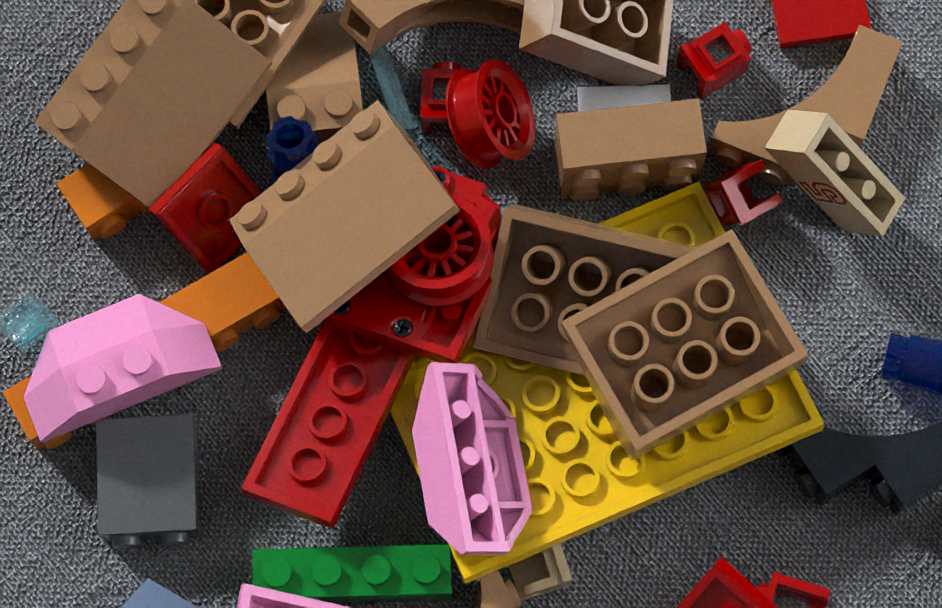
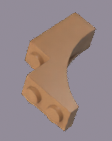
(380, 21)
(846, 96)

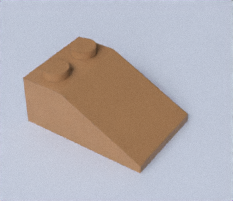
(318, 79)

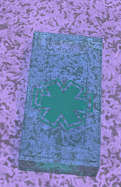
(392, 91)
(27, 322)

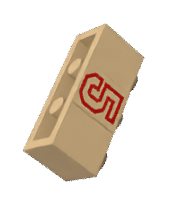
(834, 172)

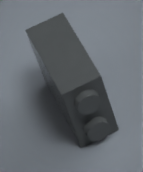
(148, 480)

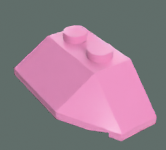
(114, 363)
(469, 461)

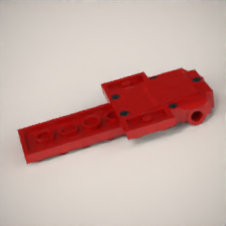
(354, 380)

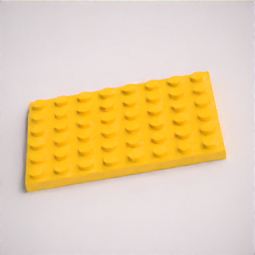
(568, 448)

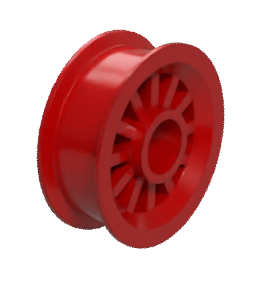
(490, 114)
(468, 254)

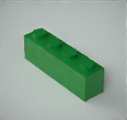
(358, 573)

